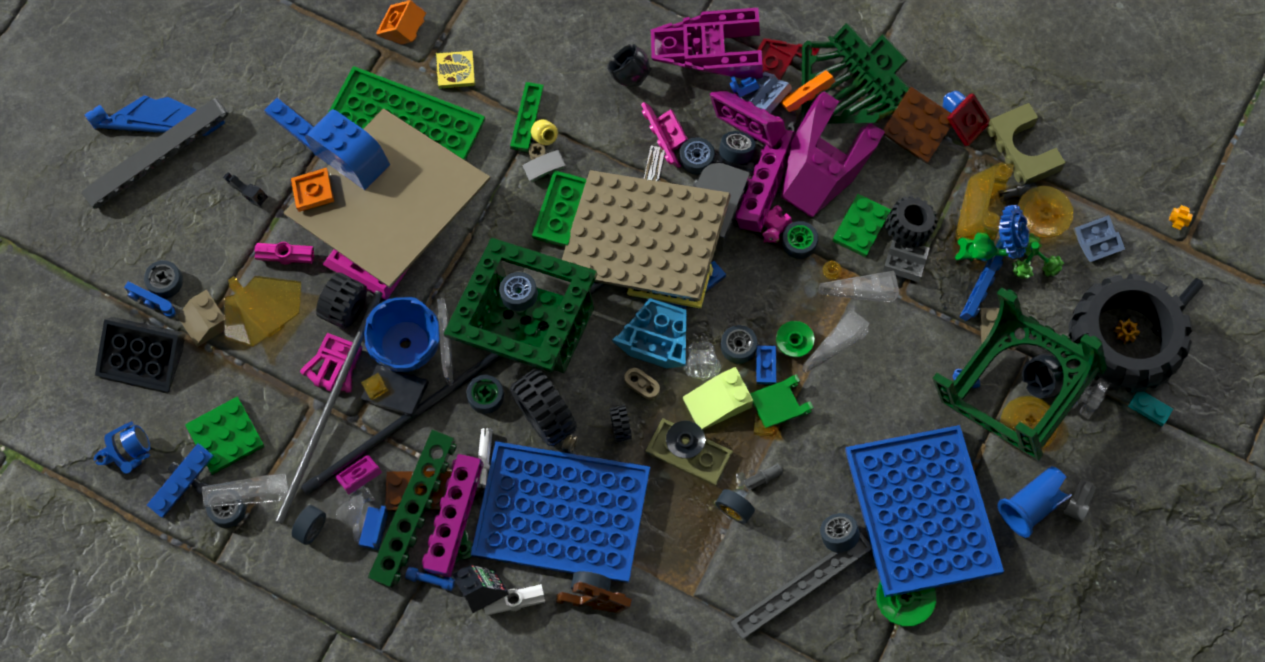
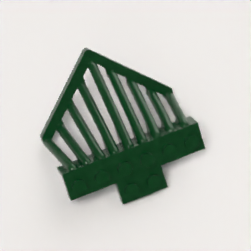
(874, 63)

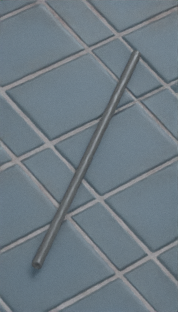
(326, 412)

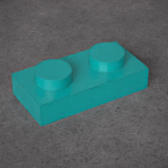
(1150, 408)

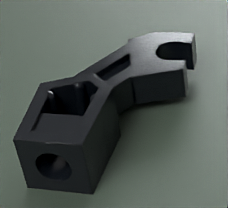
(251, 192)

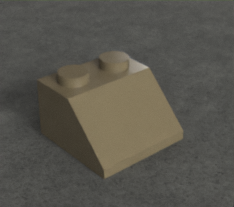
(202, 318)

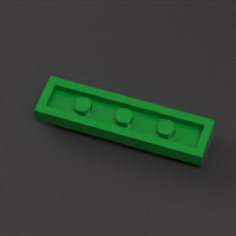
(526, 116)

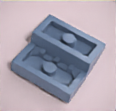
(770, 92)
(1098, 238)

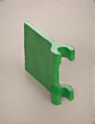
(778, 404)

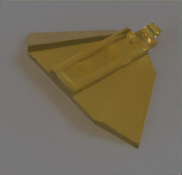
(260, 308)

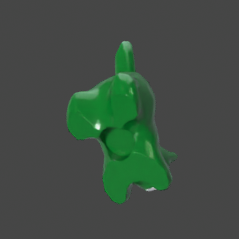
(980, 248)

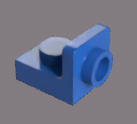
(746, 86)

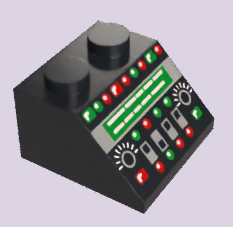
(479, 586)

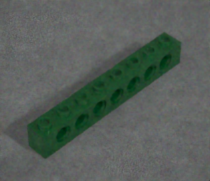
(435, 442)

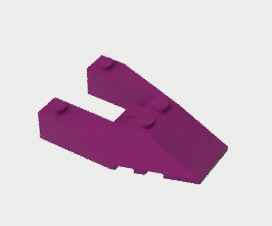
(700, 43)
(816, 167)

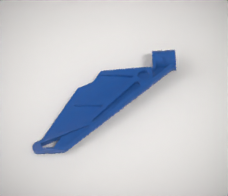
(144, 115)

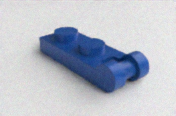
(150, 300)

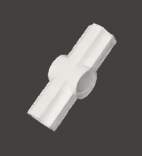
(527, 597)

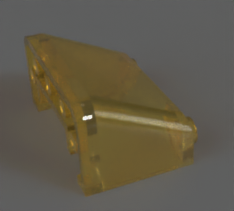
(980, 188)

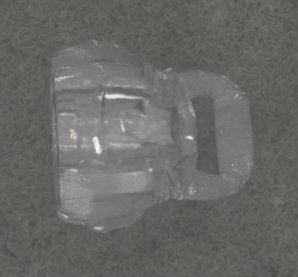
(702, 363)

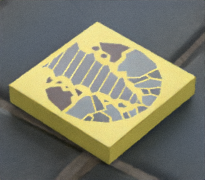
(455, 69)

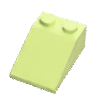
(718, 399)

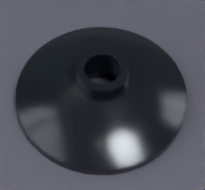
(689, 431)

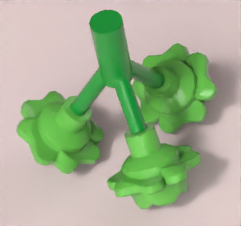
(1023, 269)

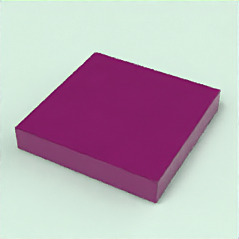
(358, 474)

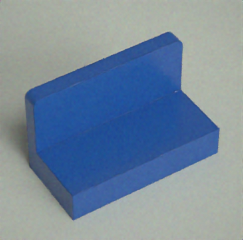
(373, 527)

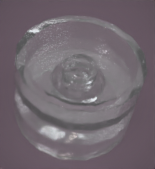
(1092, 397)

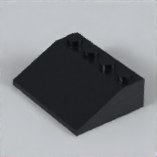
(139, 353)

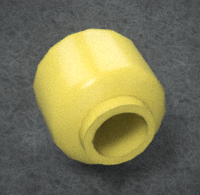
(544, 132)

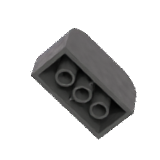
(725, 179)

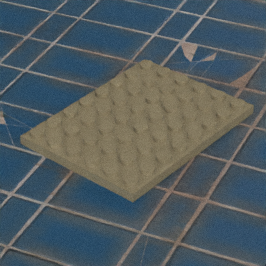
(647, 233)

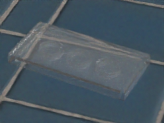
(445, 343)

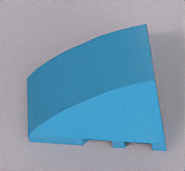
(656, 335)

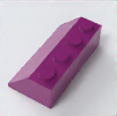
(748, 117)

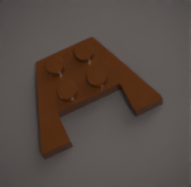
(596, 598)

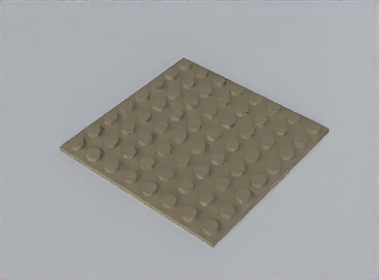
(401, 209)

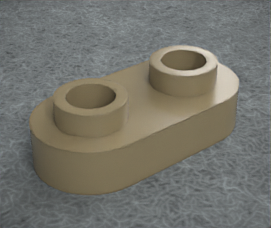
(642, 384)

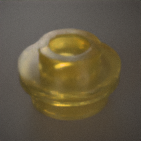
(831, 265)

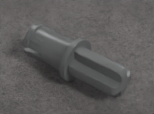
(763, 477)

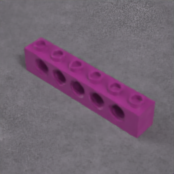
(764, 184)
(444, 564)

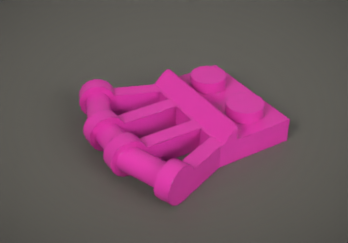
(331, 350)

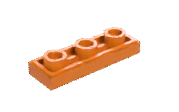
(808, 91)

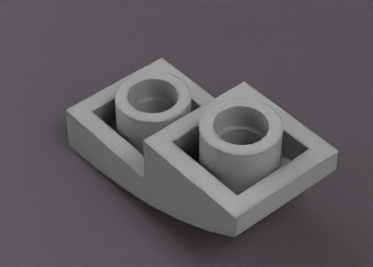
(544, 165)

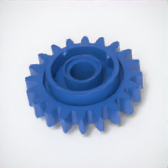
(1014, 231)

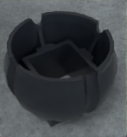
(629, 66)
(1039, 378)

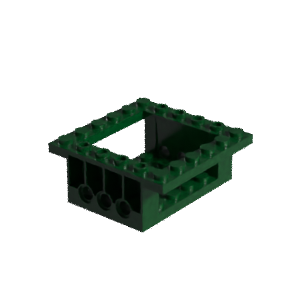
(481, 311)

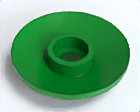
(798, 331)

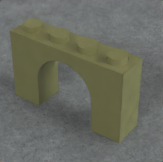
(1026, 168)

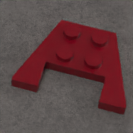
(779, 55)

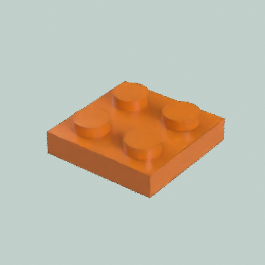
(312, 189)

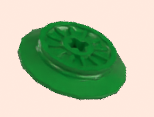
(908, 613)

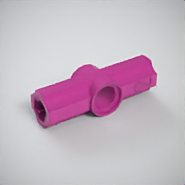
(273, 252)

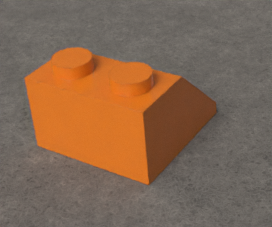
(401, 22)

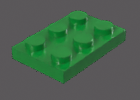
(861, 225)

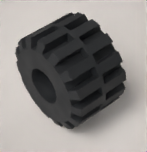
(341, 300)

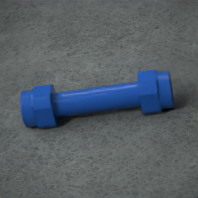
(413, 574)

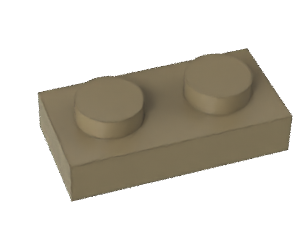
(987, 320)

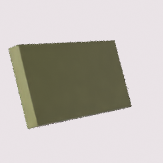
(705, 466)

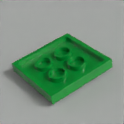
(225, 434)

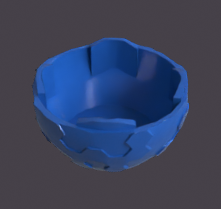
(401, 321)

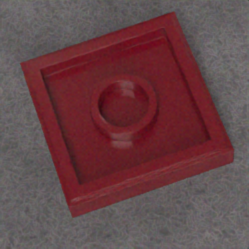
(969, 119)

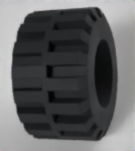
(906, 232)

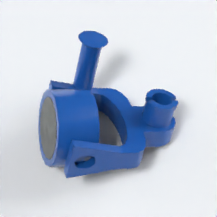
(134, 442)

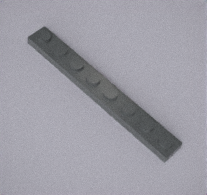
(798, 588)

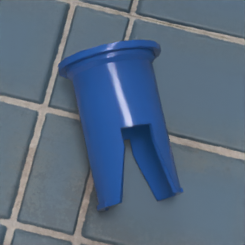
(1033, 502)

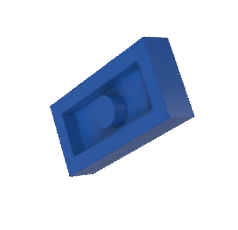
(766, 365)

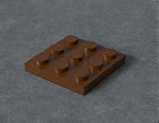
(918, 125)

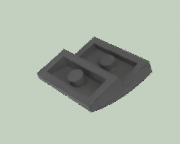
(906, 261)

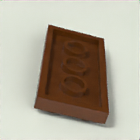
(397, 483)

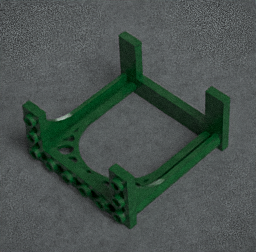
(1008, 320)

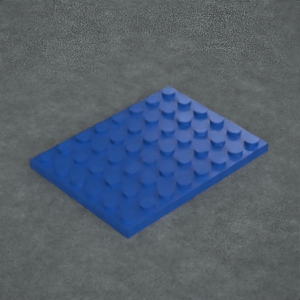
(561, 511)
(923, 511)

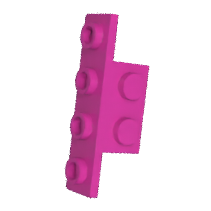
(668, 132)

